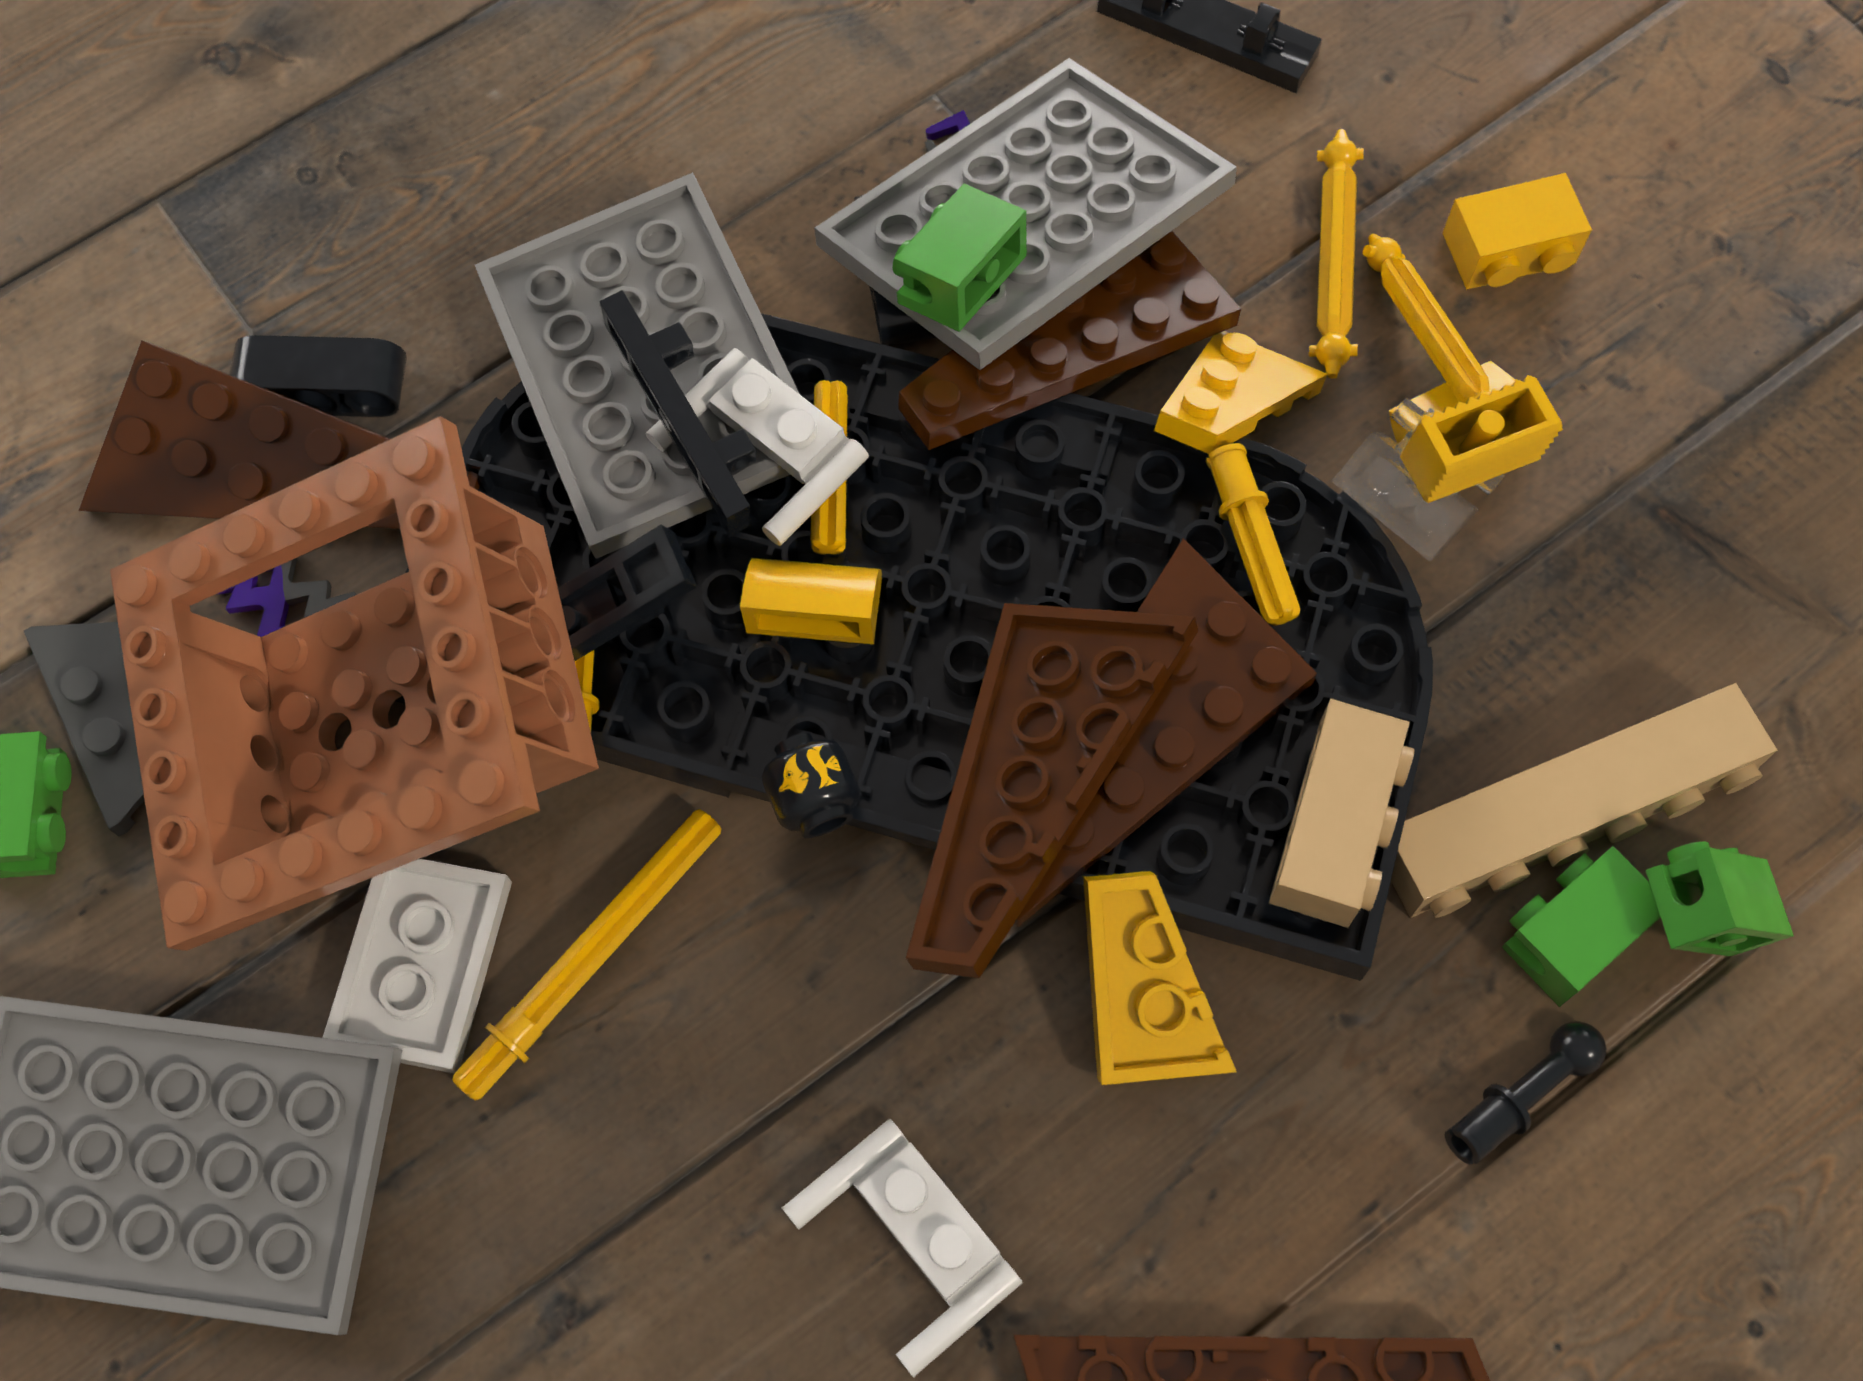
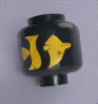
(810, 785)

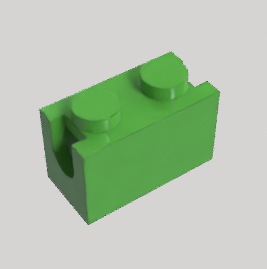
(961, 256)
(31, 804)
(1718, 900)
(1584, 926)

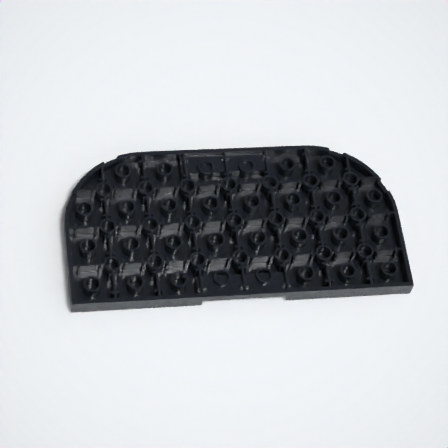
(1031, 511)

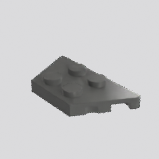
(92, 697)

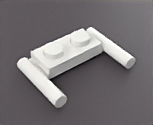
(782, 428)
(929, 1228)

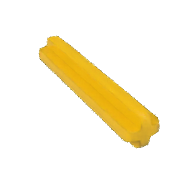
(829, 520)

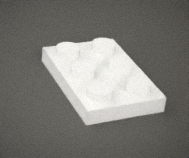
(420, 961)

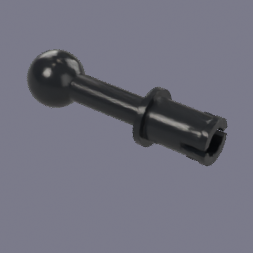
(1574, 1051)

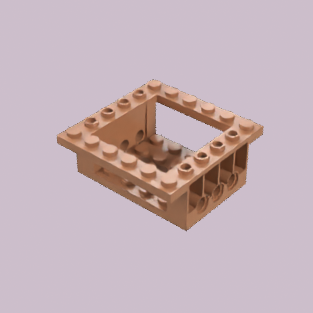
(241, 728)

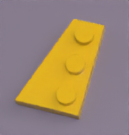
(1233, 389)
(1143, 990)

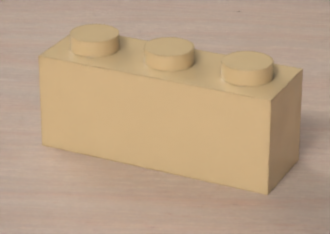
(1343, 814)

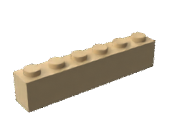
(1577, 799)

